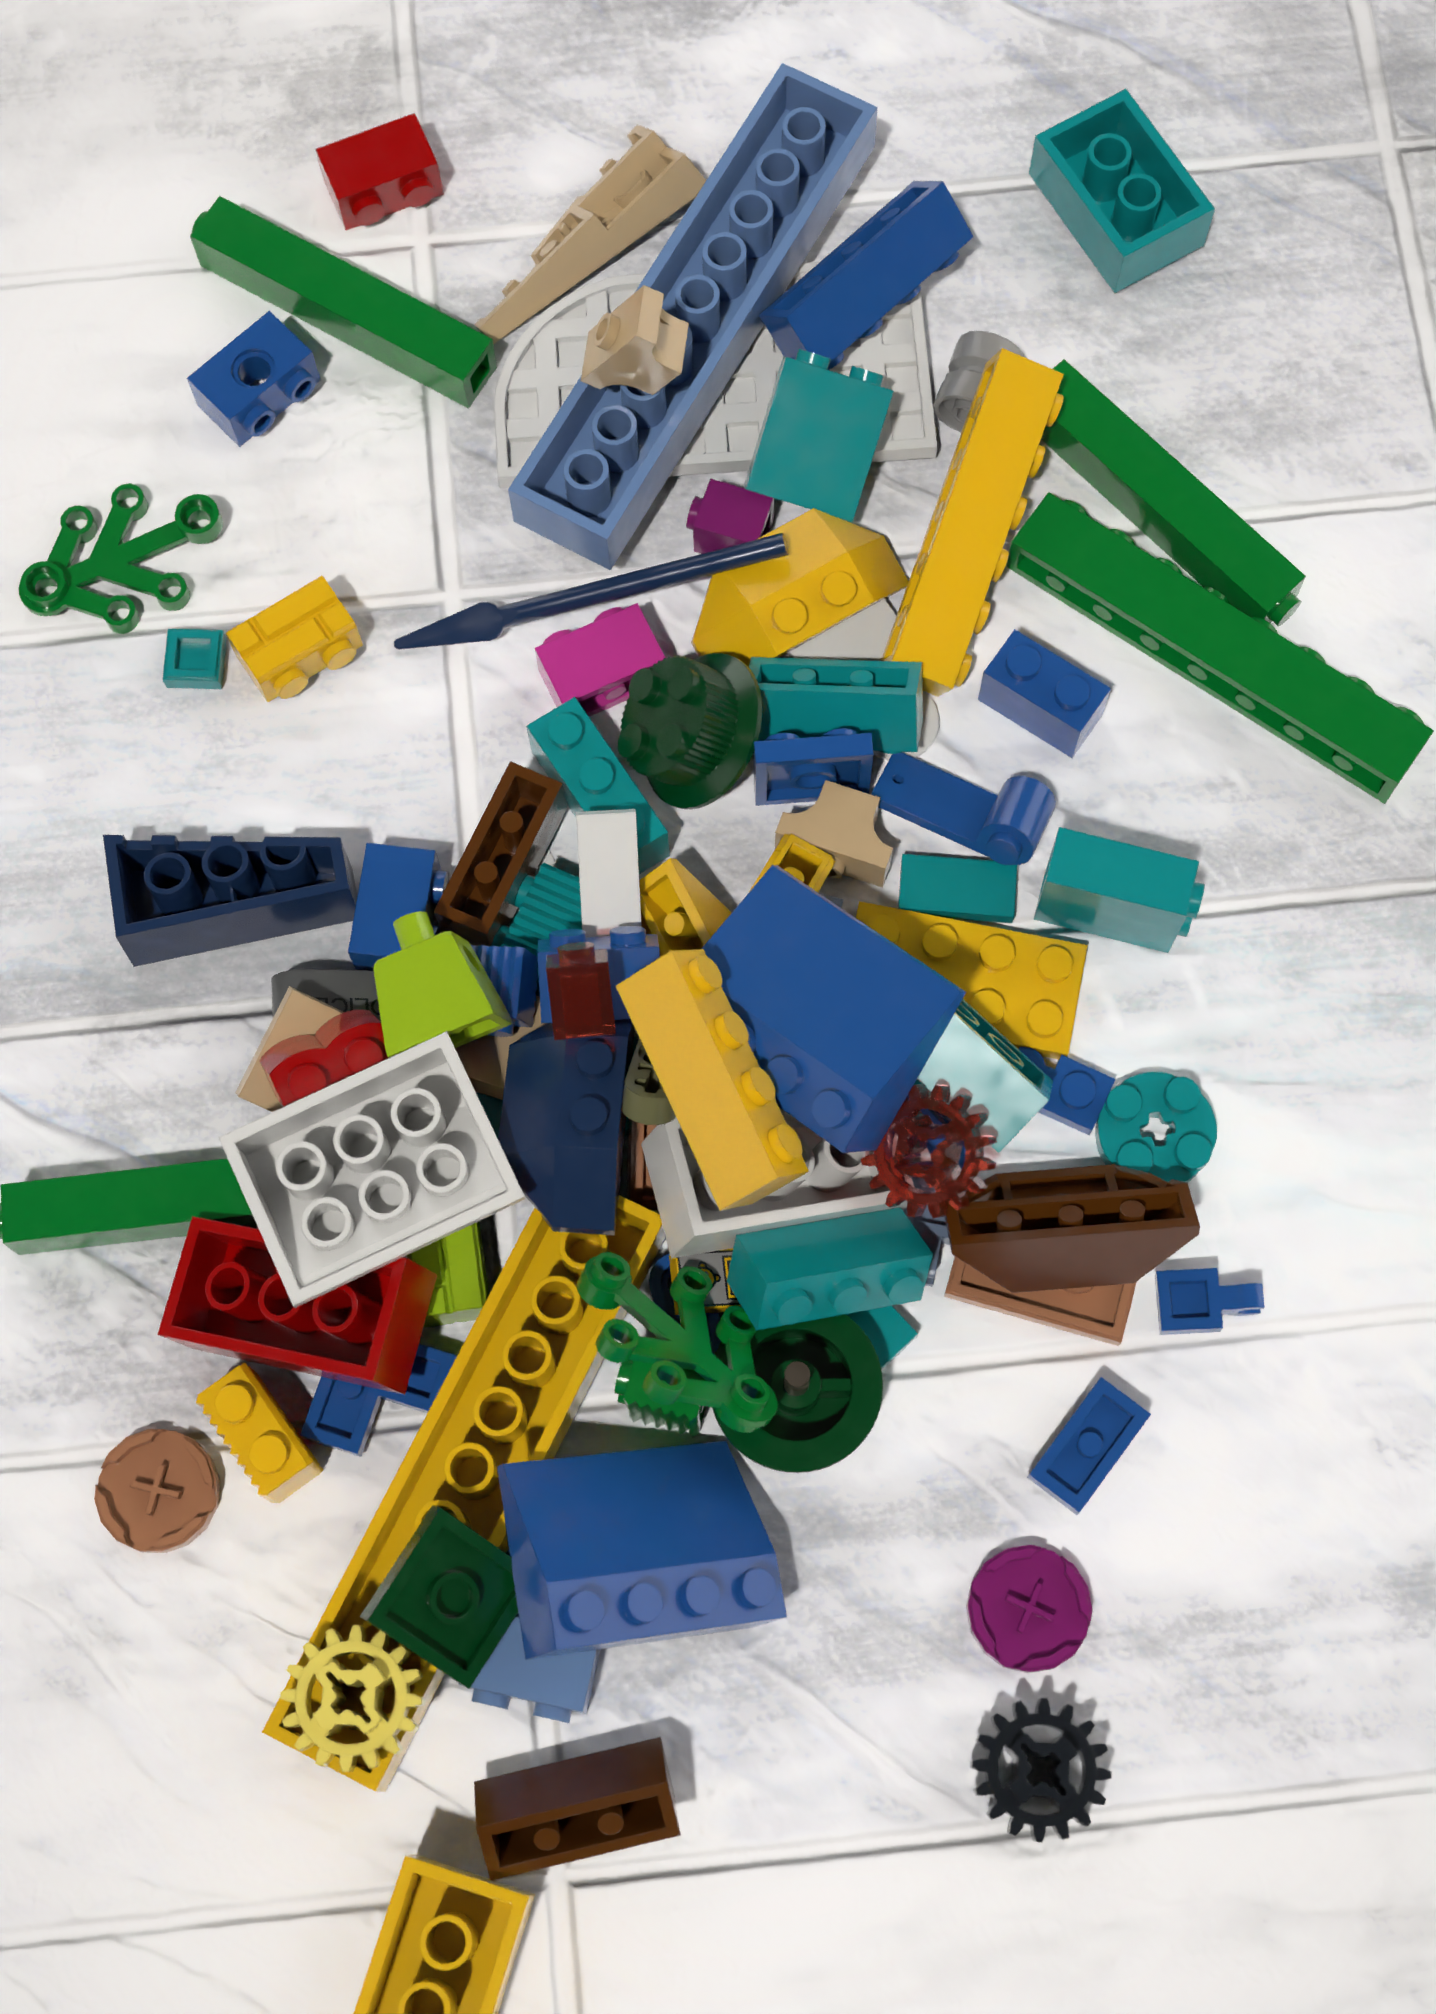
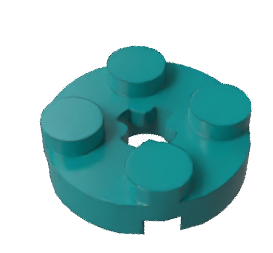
(1176, 1104)

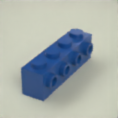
(869, 273)

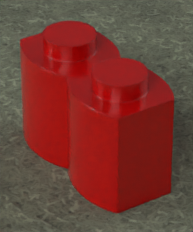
(316, 1061)

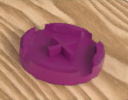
(1029, 1609)

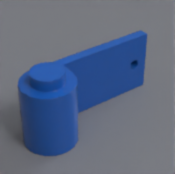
(998, 826)

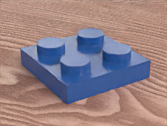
(796, 768)

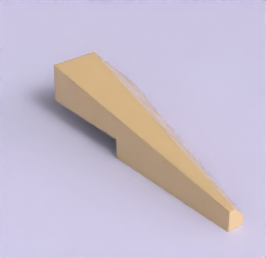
(608, 218)

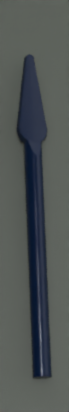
(488, 620)

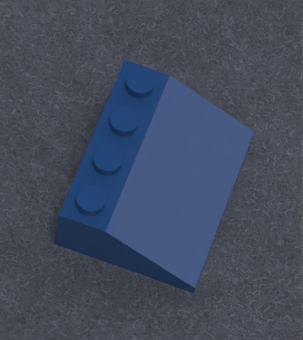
(829, 1008)
(636, 1549)

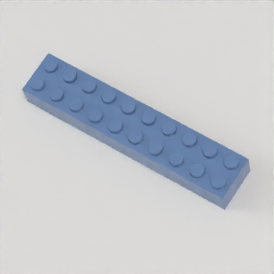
(717, 272)

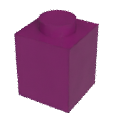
(728, 516)

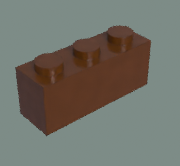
(501, 854)
(575, 1809)

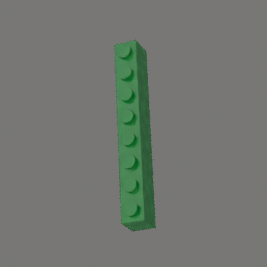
(1218, 647)

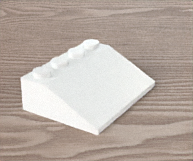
(371, 1169)

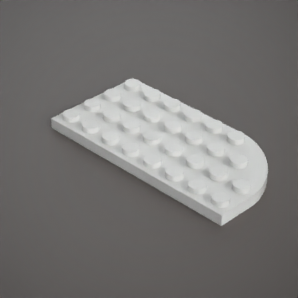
(551, 360)

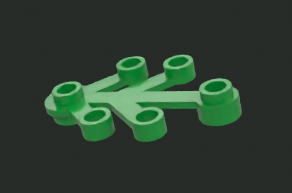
(114, 560)
(734, 1391)

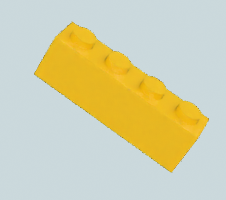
(712, 1078)

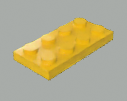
(1010, 977)

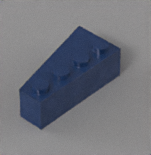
(223, 892)

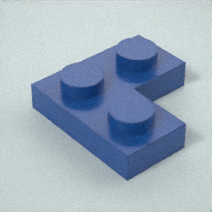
(345, 1411)

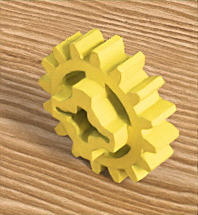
(329, 1717)

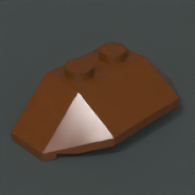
(1072, 1227)

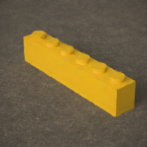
(973, 519)

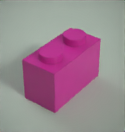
(598, 659)

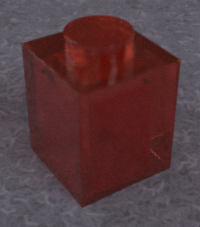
(580, 991)

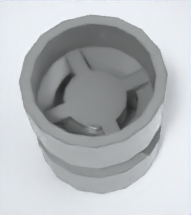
(964, 374)

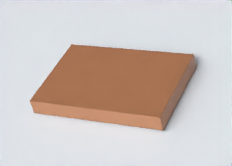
(1084, 1311)

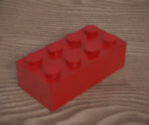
(236, 1306)

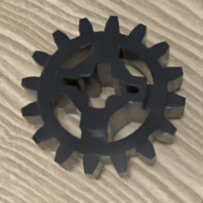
(1061, 1750)

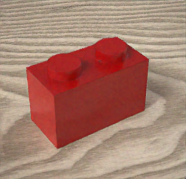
(380, 171)

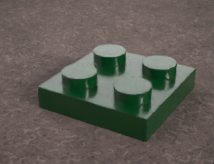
(447, 1597)

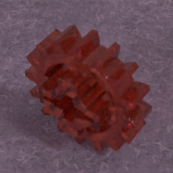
(943, 1169)

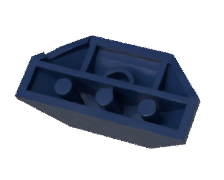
(568, 1125)

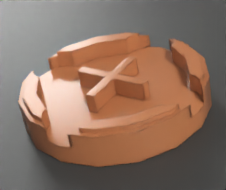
(157, 1491)

